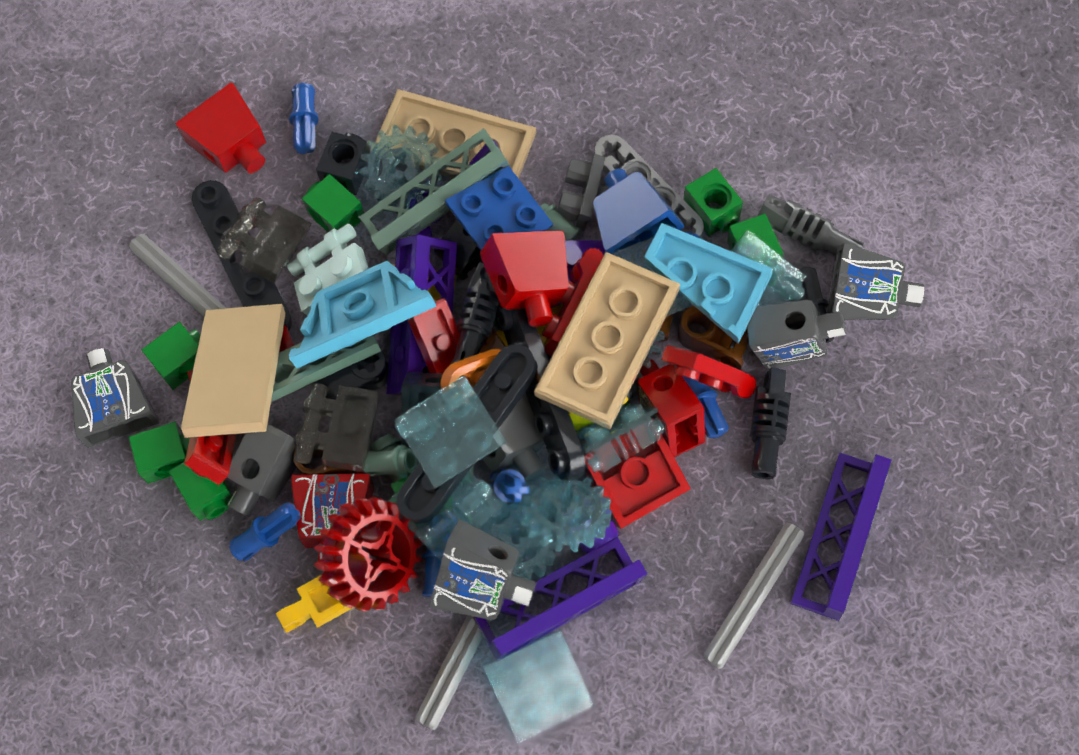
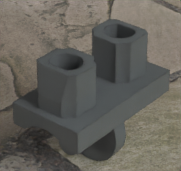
(584, 175)

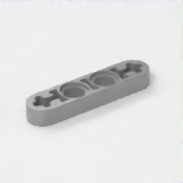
(638, 164)

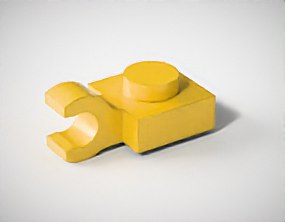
(314, 604)

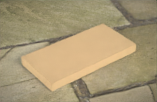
(453, 125)
(607, 340)
(234, 371)

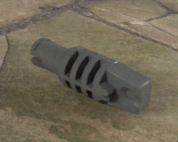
(804, 225)

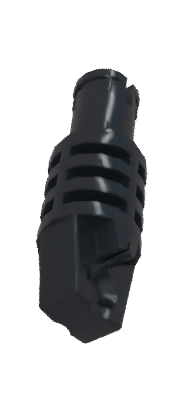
(476, 315)
(769, 423)

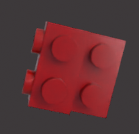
(640, 481)

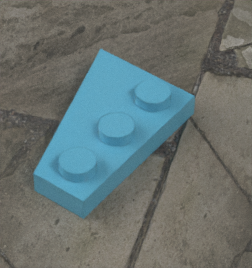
(710, 277)

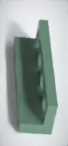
(414, 220)
(290, 378)

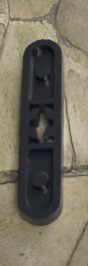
(217, 214)
(499, 392)
(550, 421)

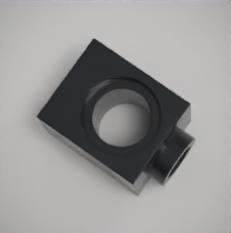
(340, 148)

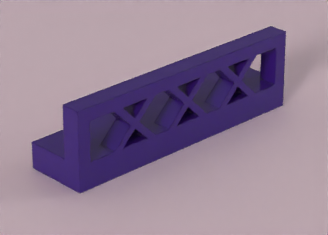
(413, 261)
(856, 538)
(572, 606)

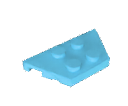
(357, 310)

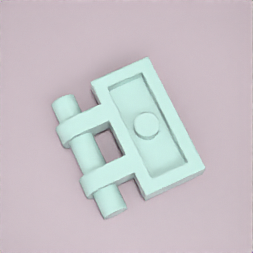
(345, 263)

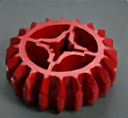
(351, 570)

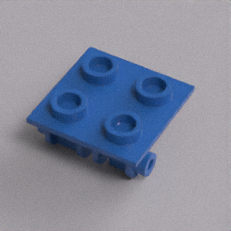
(497, 206)

